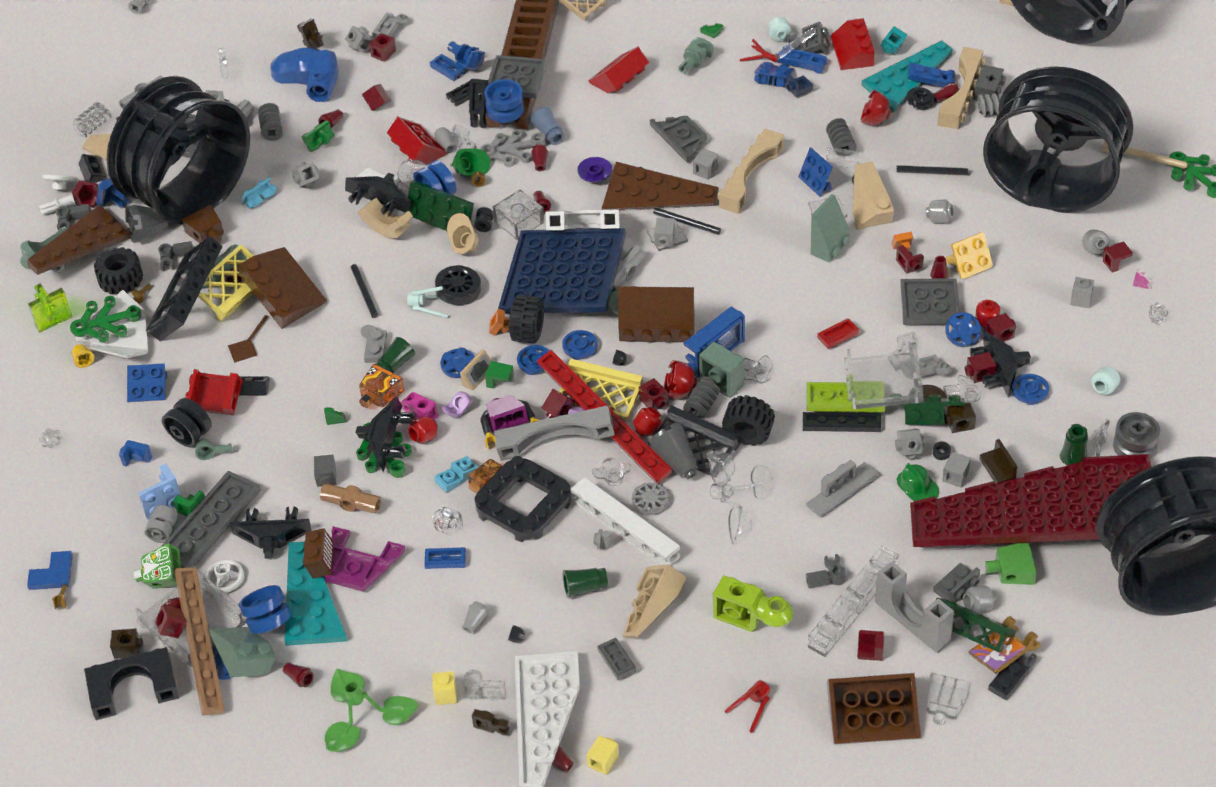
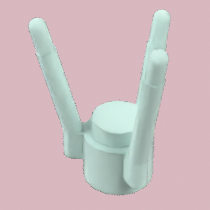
(417, 298)

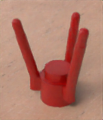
(756, 693)

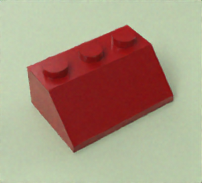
(853, 45)
(620, 71)
(415, 141)

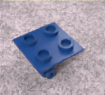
(769, 69)
(816, 172)
(146, 382)

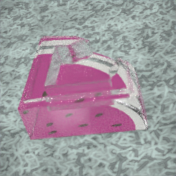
(1142, 280)

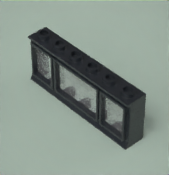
(184, 289)

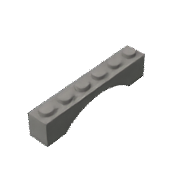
(592, 423)

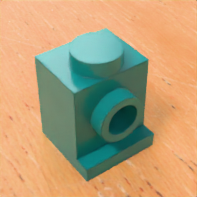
(891, 42)

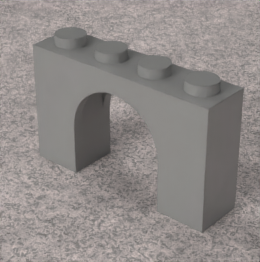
(930, 626)

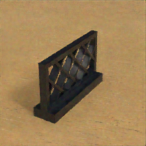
(704, 430)

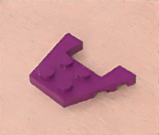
(356, 568)

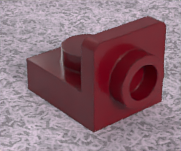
(907, 261)

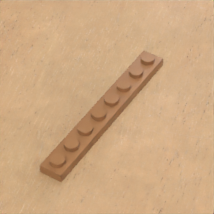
(199, 641)

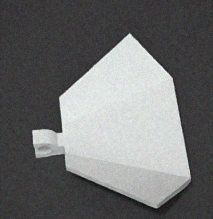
(131, 345)

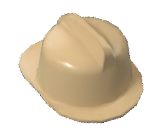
(461, 234)

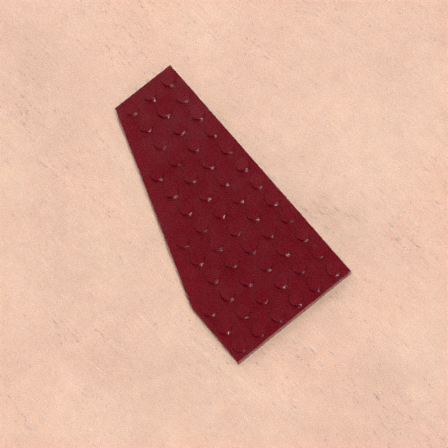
(1031, 508)

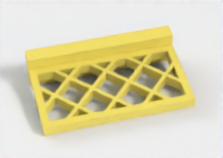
(238, 297)
(606, 377)

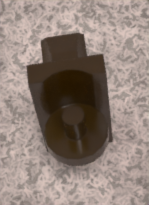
(310, 34)

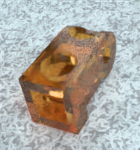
(482, 474)

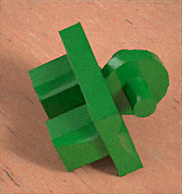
(318, 136)

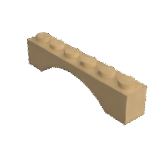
(953, 108)
(766, 148)

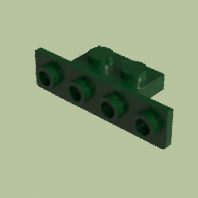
(931, 410)

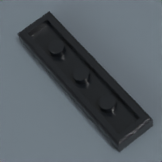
(841, 422)

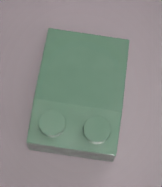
(828, 230)
(243, 651)

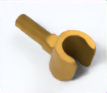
(138, 295)
(59, 600)

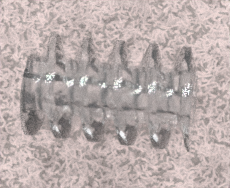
(91, 118)

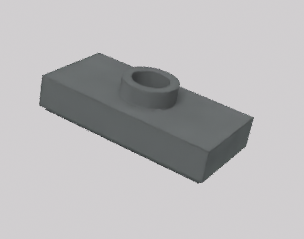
(616, 658)

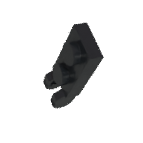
(477, 102)
(1011, 676)

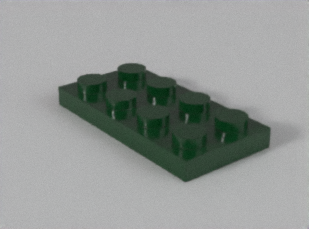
(436, 206)

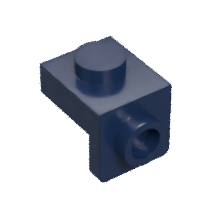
(799, 85)

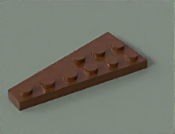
(646, 189)
(86, 236)

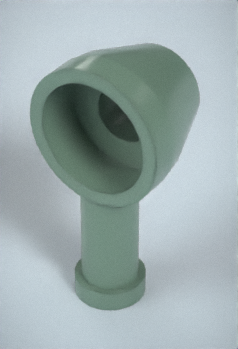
(205, 450)

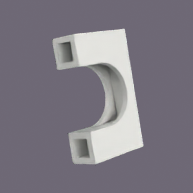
(583, 219)

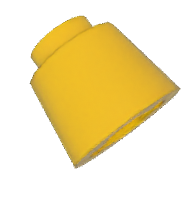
(82, 356)

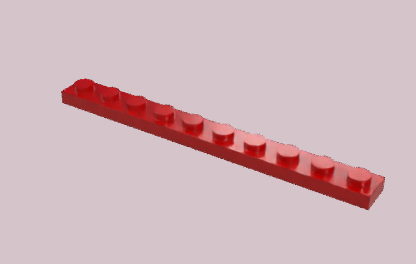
(588, 399)

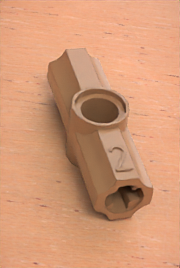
(350, 498)

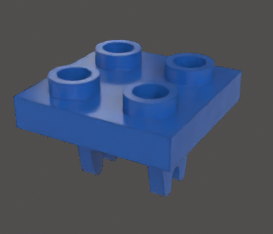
(108, 193)

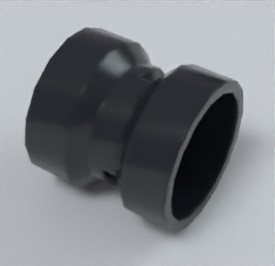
(483, 219)

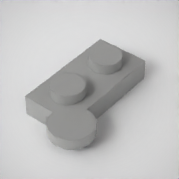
(389, 24)
(375, 343)
(931, 365)

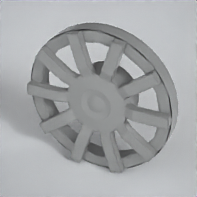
(650, 498)

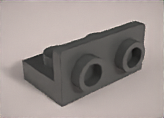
(818, 40)
(957, 582)

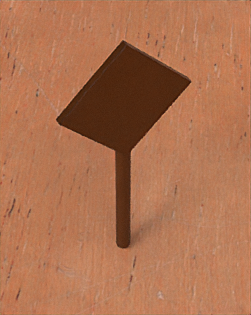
(245, 349)

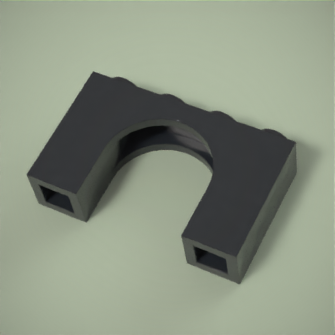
(105, 677)

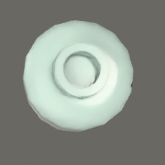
(779, 27)
(1105, 380)

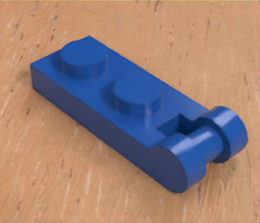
(805, 60)
(930, 75)

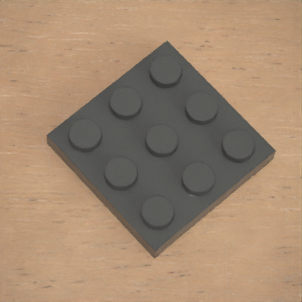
(525, 71)
(928, 300)

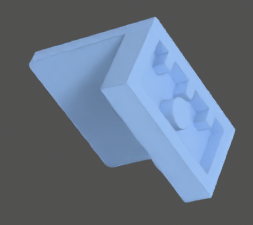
(161, 493)

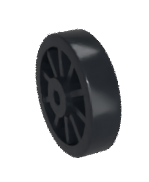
(459, 284)

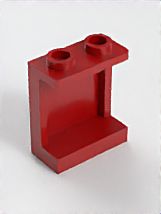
(215, 392)

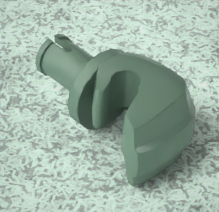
(693, 54)

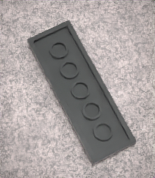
(212, 517)

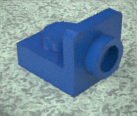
(135, 451)

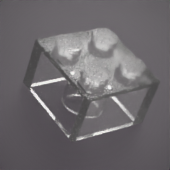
(518, 213)

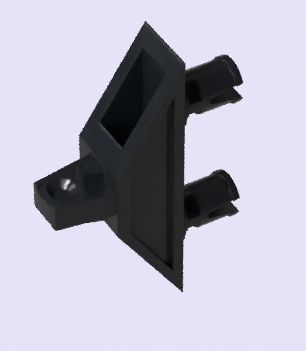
(377, 187)
(1005, 359)
(382, 430)
(270, 533)

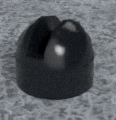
(619, 358)
(515, 633)

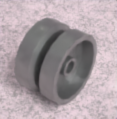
(1136, 434)

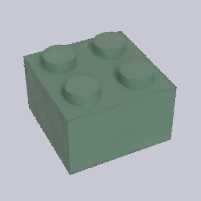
(723, 368)

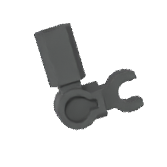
(76, 212)
(167, 252)
(835, 574)

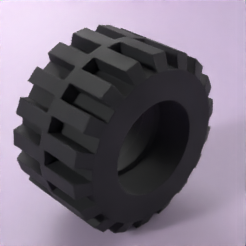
(118, 270)
(526, 319)
(749, 419)

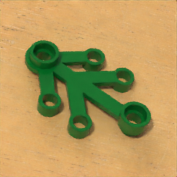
(1195, 171)
(103, 321)
(396, 467)

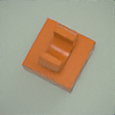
(902, 239)
(498, 322)

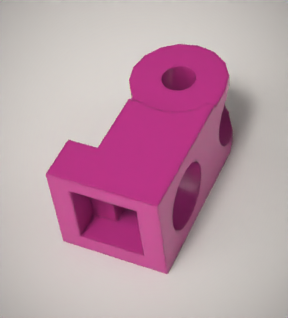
(420, 406)

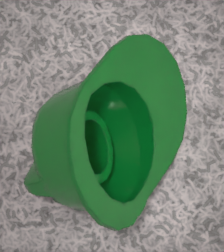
(470, 161)
(917, 483)

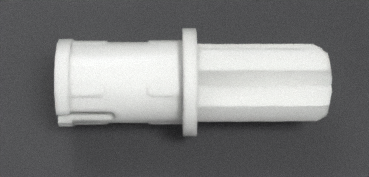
(52, 206)

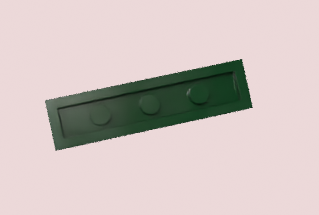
(984, 622)

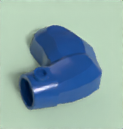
(308, 67)

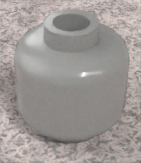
(940, 211)
(1095, 241)
(979, 599)

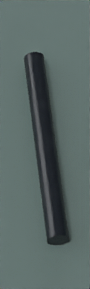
(932, 170)
(688, 221)
(364, 291)

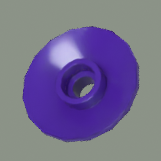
(594, 169)

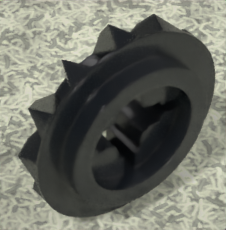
(921, 93)

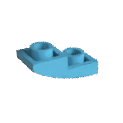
(456, 475)

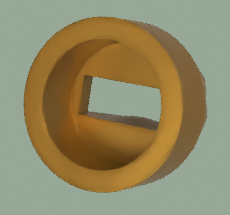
(481, 181)

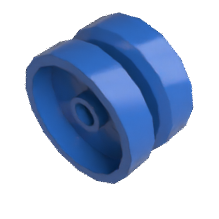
(504, 100)
(437, 176)
(265, 609)

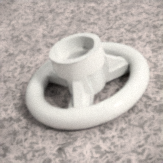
(59, 181)
(224, 574)

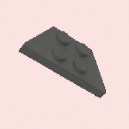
(681, 135)

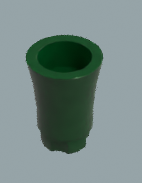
(396, 355)
(1075, 445)
(584, 581)

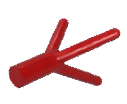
(765, 54)

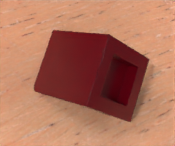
(376, 97)
(85, 193)
(1115, 253)
(870, 645)

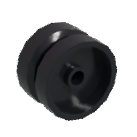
(186, 422)

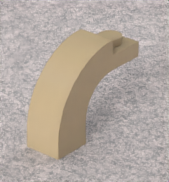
(387, 226)

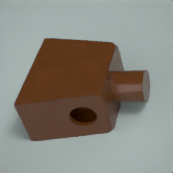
(202, 224)

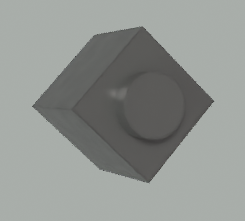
(325, 470)

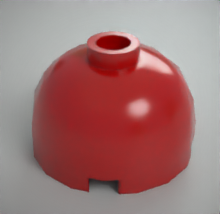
(876, 109)
(679, 380)

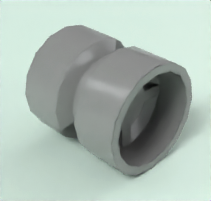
(161, 523)

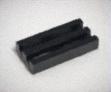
(461, 94)

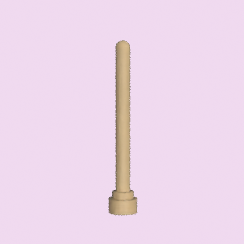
(1150, 156)

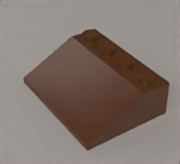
(281, 285)
(656, 314)
(873, 708)

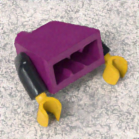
(505, 413)

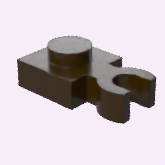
(487, 722)

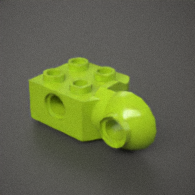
(747, 604)

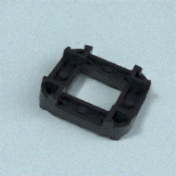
(536, 521)

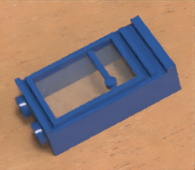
(725, 330)

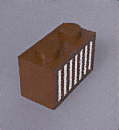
(318, 553)

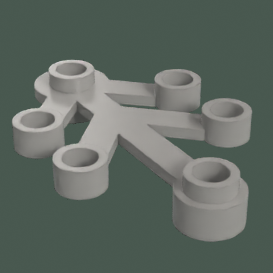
(511, 147)

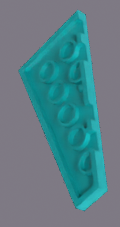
(894, 79)
(312, 608)

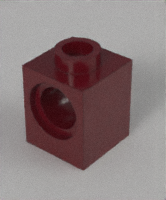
(382, 47)
(1001, 327)
(979, 366)
(653, 394)
(557, 404)
(170, 621)

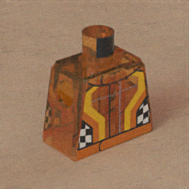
(379, 387)

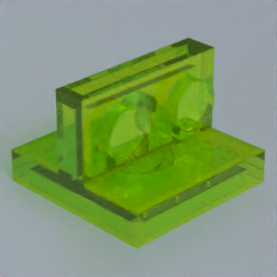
(49, 308)

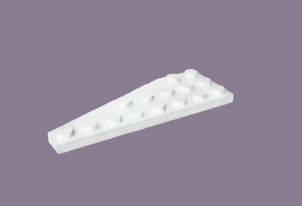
(544, 702)

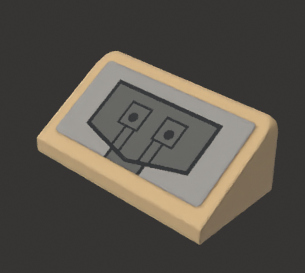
(475, 371)

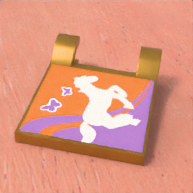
(1011, 651)

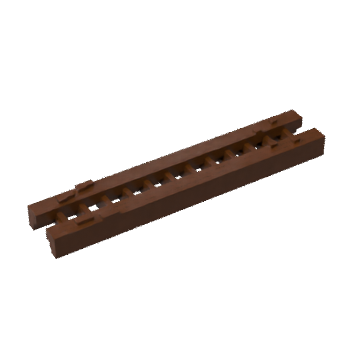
(528, 38)

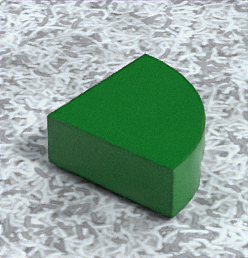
(712, 30)
(333, 416)

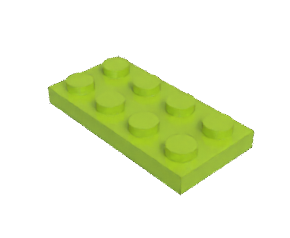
(832, 397)

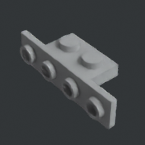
(840, 485)

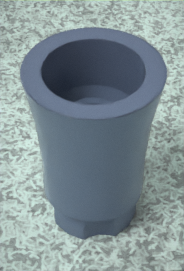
(546, 123)

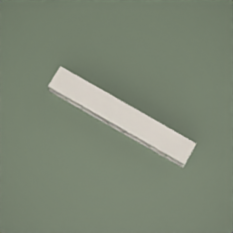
(625, 523)

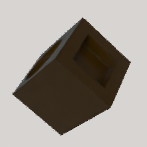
(960, 418)
(125, 643)

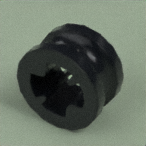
(946, 448)

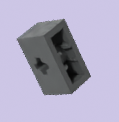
(989, 81)

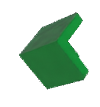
(498, 371)
(186, 505)

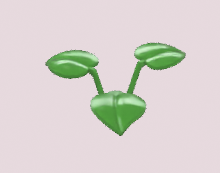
(350, 687)

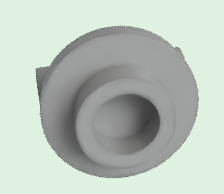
(602, 539)

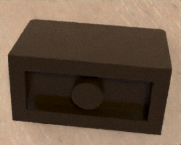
(999, 463)

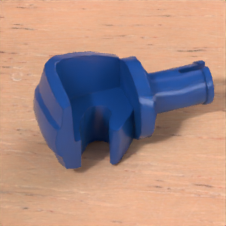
(466, 56)

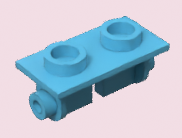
(252, 196)

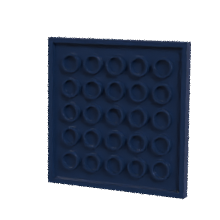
(565, 268)

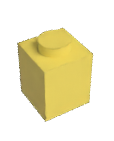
(444, 688)
(602, 754)

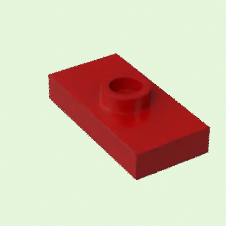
(838, 333)

